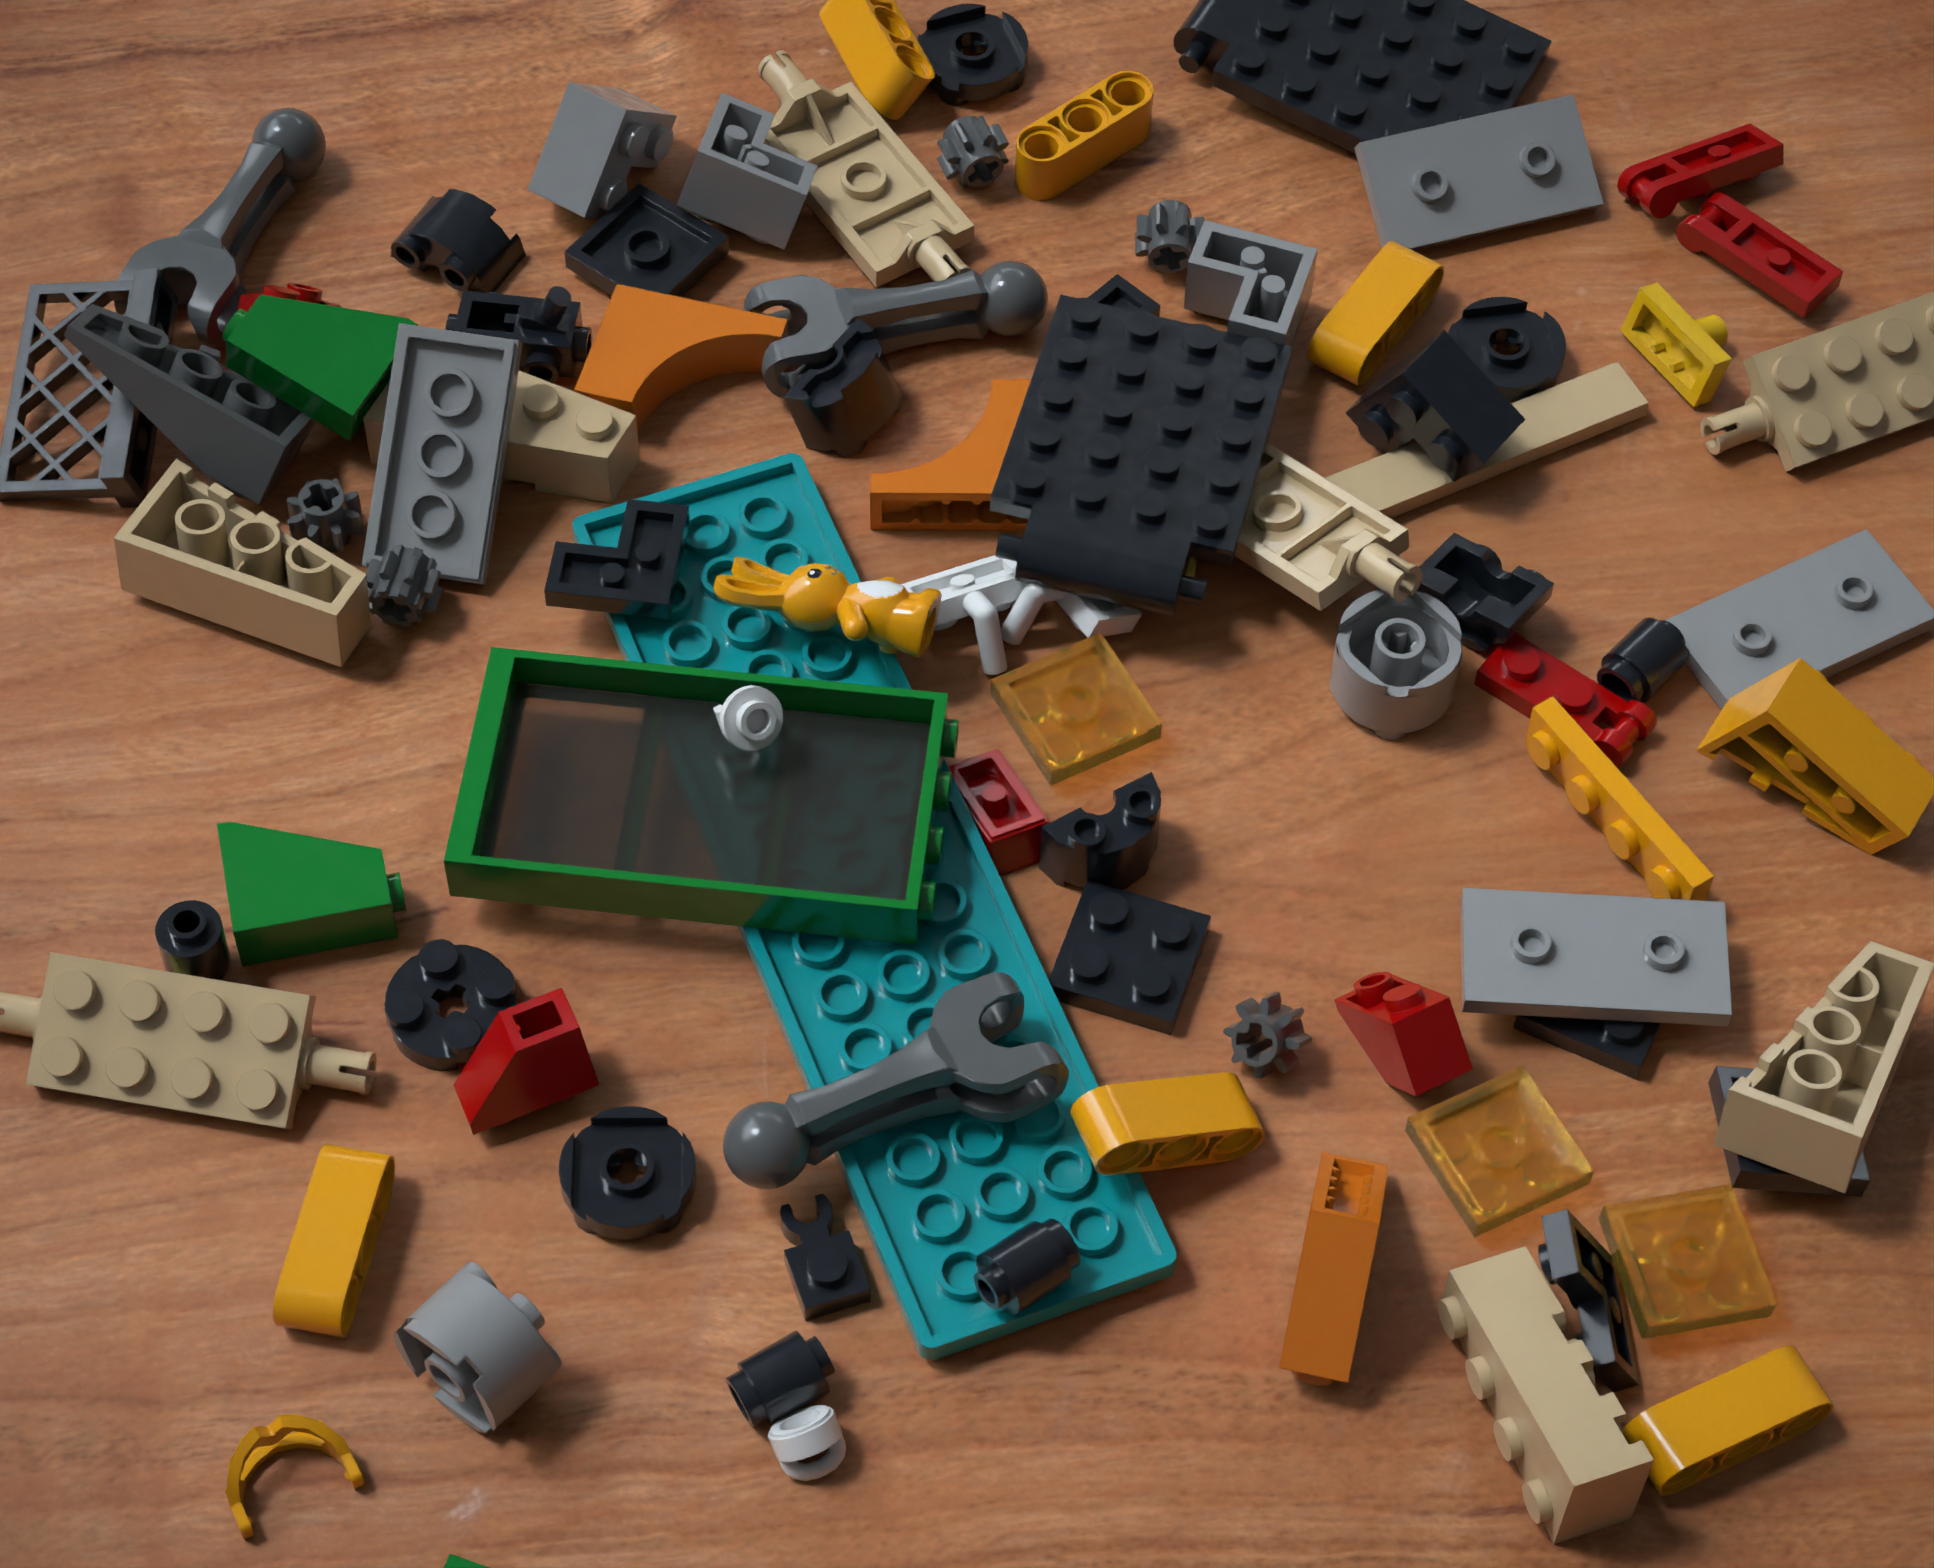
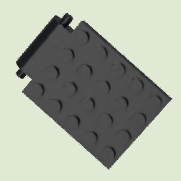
(1362, 64)
(1135, 453)

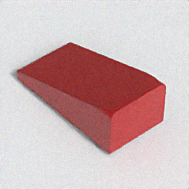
(1001, 810)

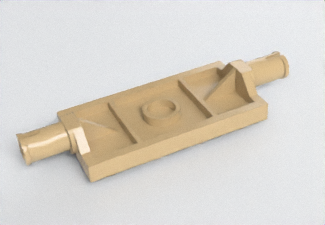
(865, 179)
(1837, 387)
(1320, 536)
(177, 1041)

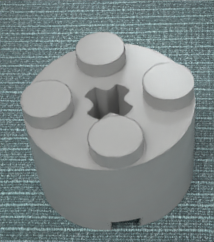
(1396, 662)
(478, 1348)

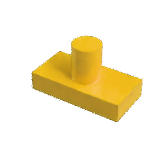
(1677, 345)

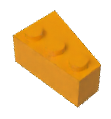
(1824, 753)

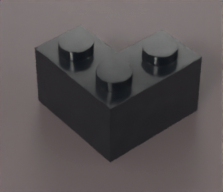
(1441, 404)

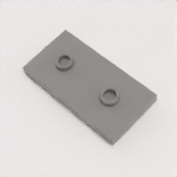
(1479, 174)
(444, 448)
(1822, 608)
(1594, 957)

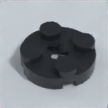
(978, 77)
(1508, 322)
(438, 974)
(632, 1209)

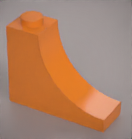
(664, 342)
(957, 486)
(1334, 1269)

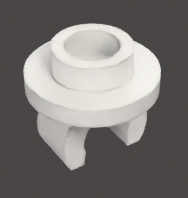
(750, 717)

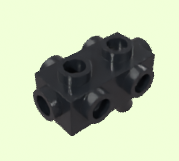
(547, 328)

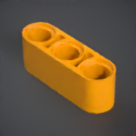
(879, 52)
(1083, 135)
(1375, 313)
(1167, 1123)
(334, 1240)
(1729, 1419)

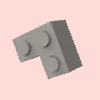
(594, 146)
(743, 179)
(1250, 281)

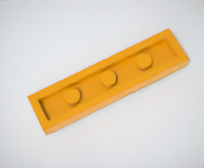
(1614, 805)

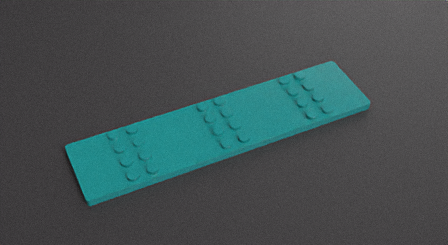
(949, 1181)

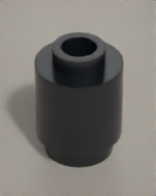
(1643, 660)
(193, 940)
(1026, 1266)
(780, 1379)

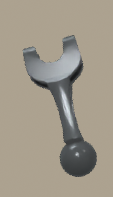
(211, 251)
(1004, 299)
(935, 1074)

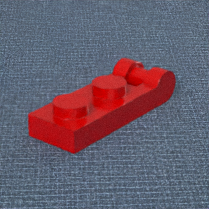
(1700, 169)
(1760, 253)
(1528, 675)

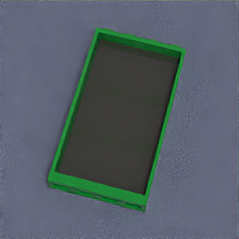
(629, 800)

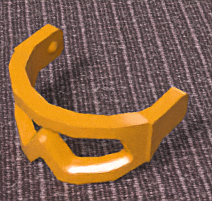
(276, 1438)

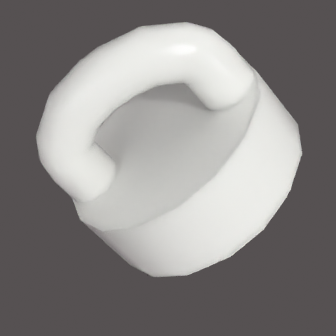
(805, 1435)

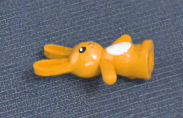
(821, 597)

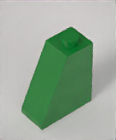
(315, 357)
(304, 893)

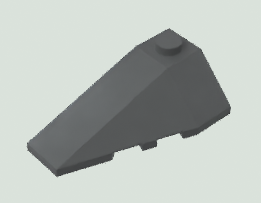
(202, 406)

